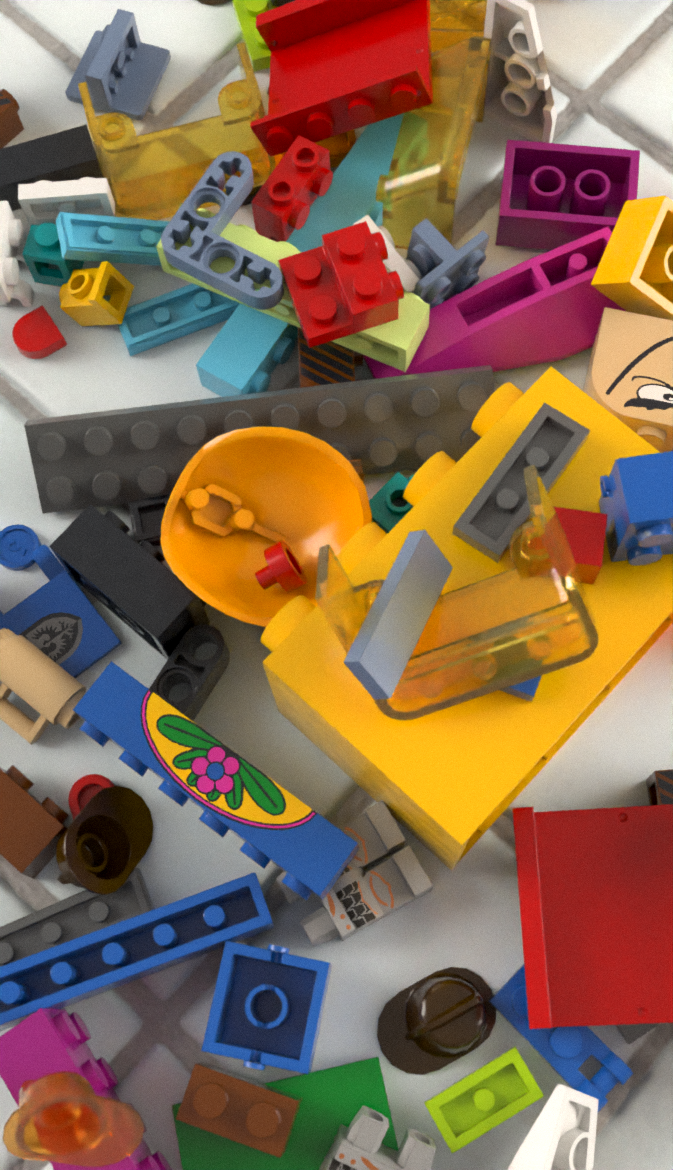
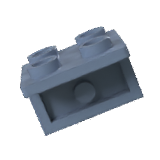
(120, 69)
(441, 265)

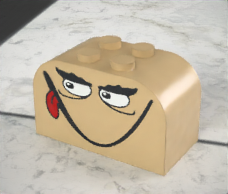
(634, 373)

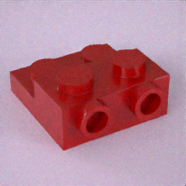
(291, 190)
(342, 285)

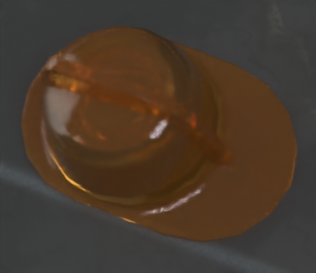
(69, 1124)

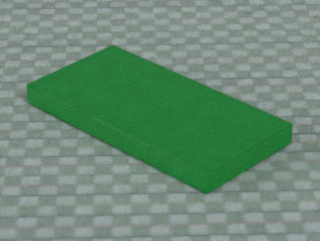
(328, 1100)

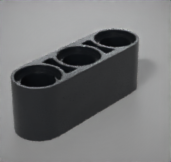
(200, 674)

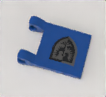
(61, 619)

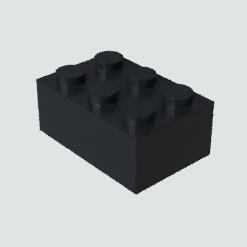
(129, 579)

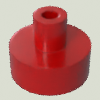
(281, 568)

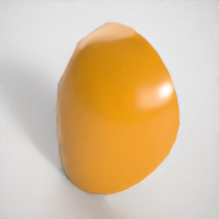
(247, 496)

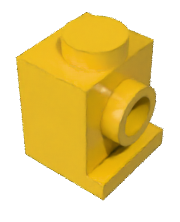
(84, 295)

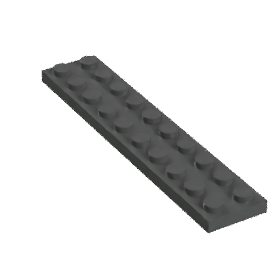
(144, 449)

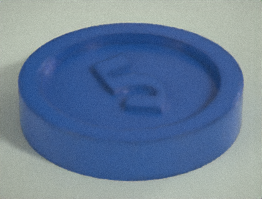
(16, 547)

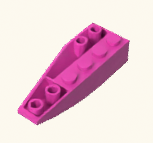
(518, 316)

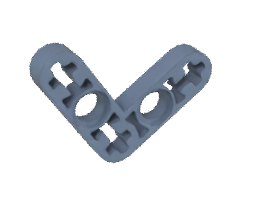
(208, 243)

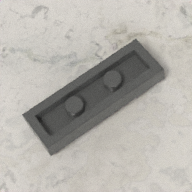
(502, 502)

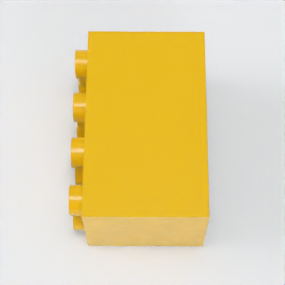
(467, 763)

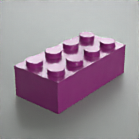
(57, 1042)

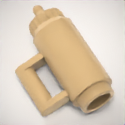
(39, 684)

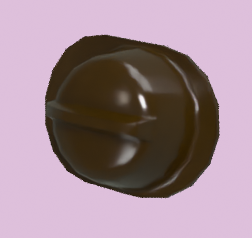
(105, 841)
(436, 1021)

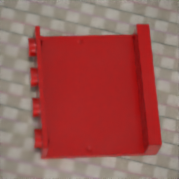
(342, 66)
(596, 914)

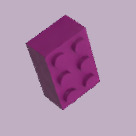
(562, 192)

